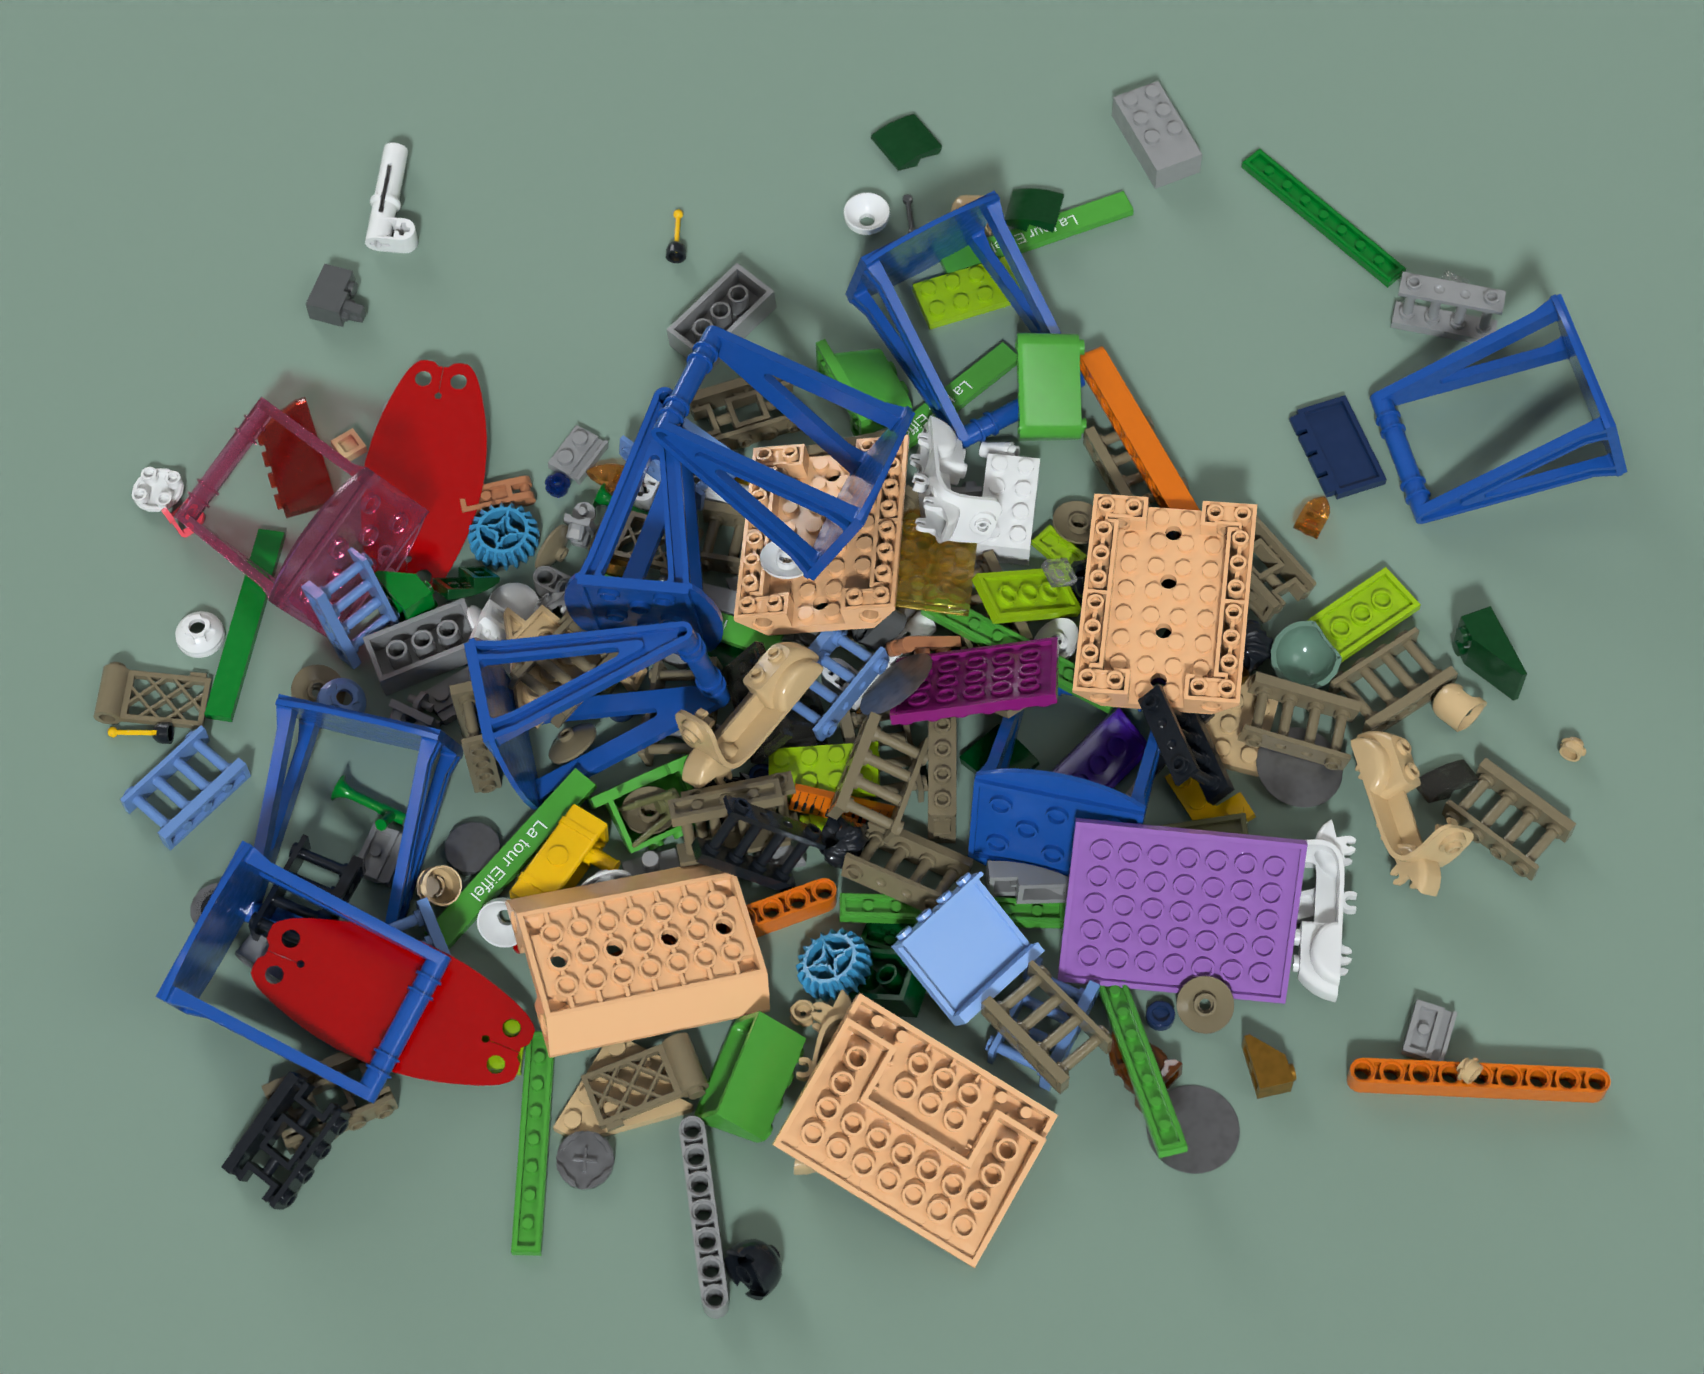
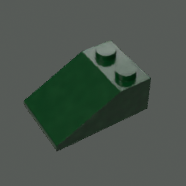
(1488, 651)
(892, 984)

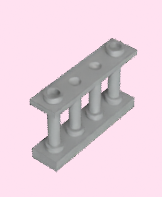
(1445, 323)

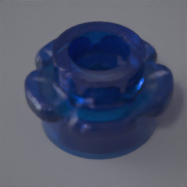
(557, 490)

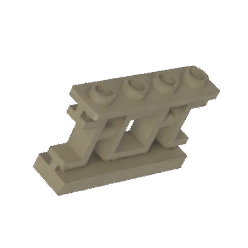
(734, 395)
(1279, 561)
(942, 780)
(342, 1063)

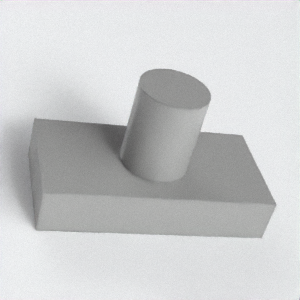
(652, 862)

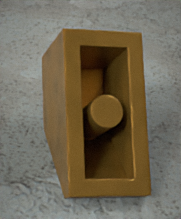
(1267, 1068)

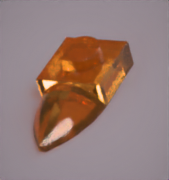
(606, 474)
(1313, 517)

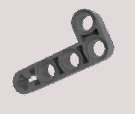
(882, 633)

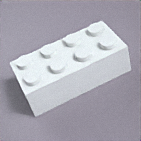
(1015, 486)

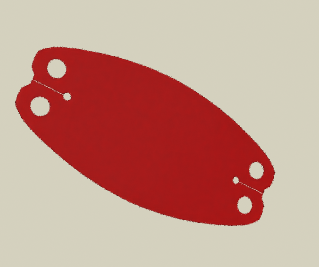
(435, 457)
(357, 985)

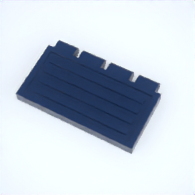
(1337, 448)

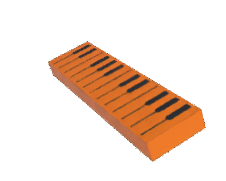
(817, 802)

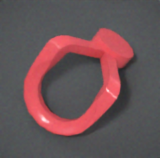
(170, 517)

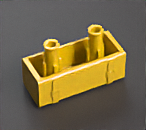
(566, 855)

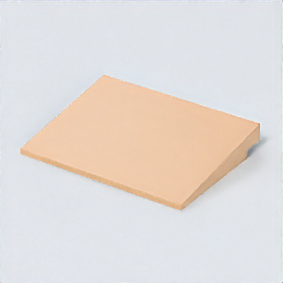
(915, 1130)

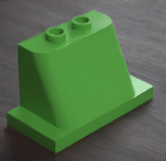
(866, 372)
(665, 777)

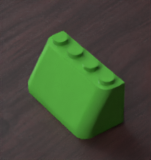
(751, 1077)

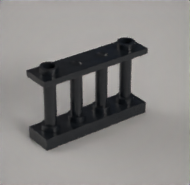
(1186, 746)
(757, 868)
(349, 874)

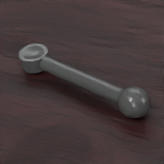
(907, 200)

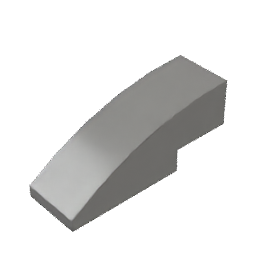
(1025, 882)

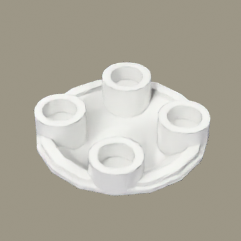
(157, 489)
(517, 597)

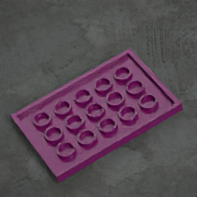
(984, 681)

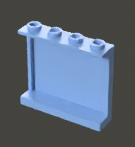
(965, 949)

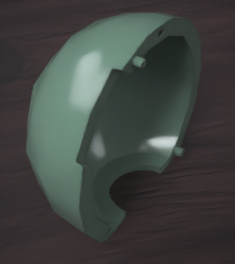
(1304, 655)

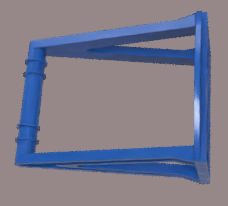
(918, 252)
(711, 461)
(1497, 484)
(630, 600)
(507, 728)
(1033, 812)
(420, 815)
(222, 922)

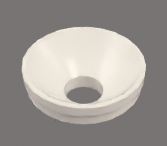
(864, 206)
(203, 643)
(493, 927)

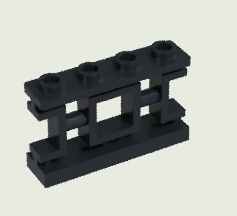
(269, 1127)

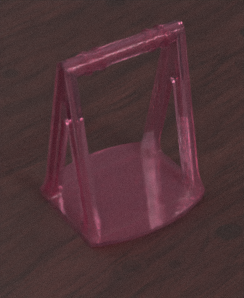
(359, 515)

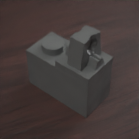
(331, 297)

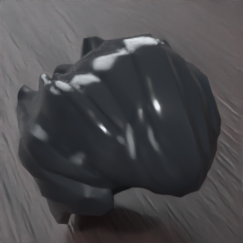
(1257, 646)
(842, 837)

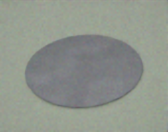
(896, 684)
(1296, 779)
(1208, 1128)

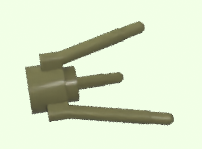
(661, 805)

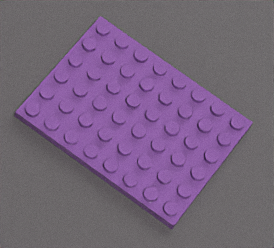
(1181, 907)

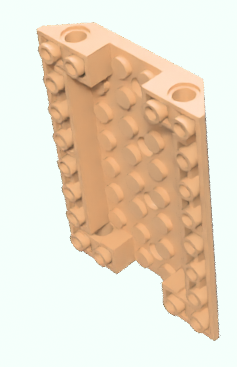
(857, 582)
(1128, 604)
(651, 984)

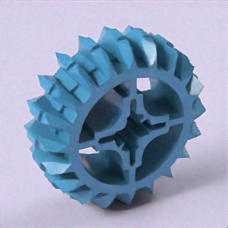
(511, 547)
(834, 964)

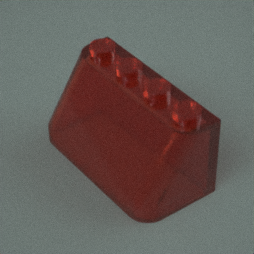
(296, 466)

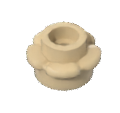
(1572, 749)
(802, 1006)
(1469, 1070)

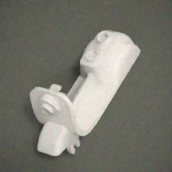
(942, 511)
(1321, 941)

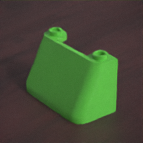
(1049, 386)

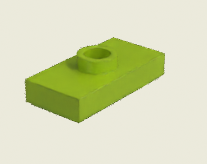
(1055, 547)

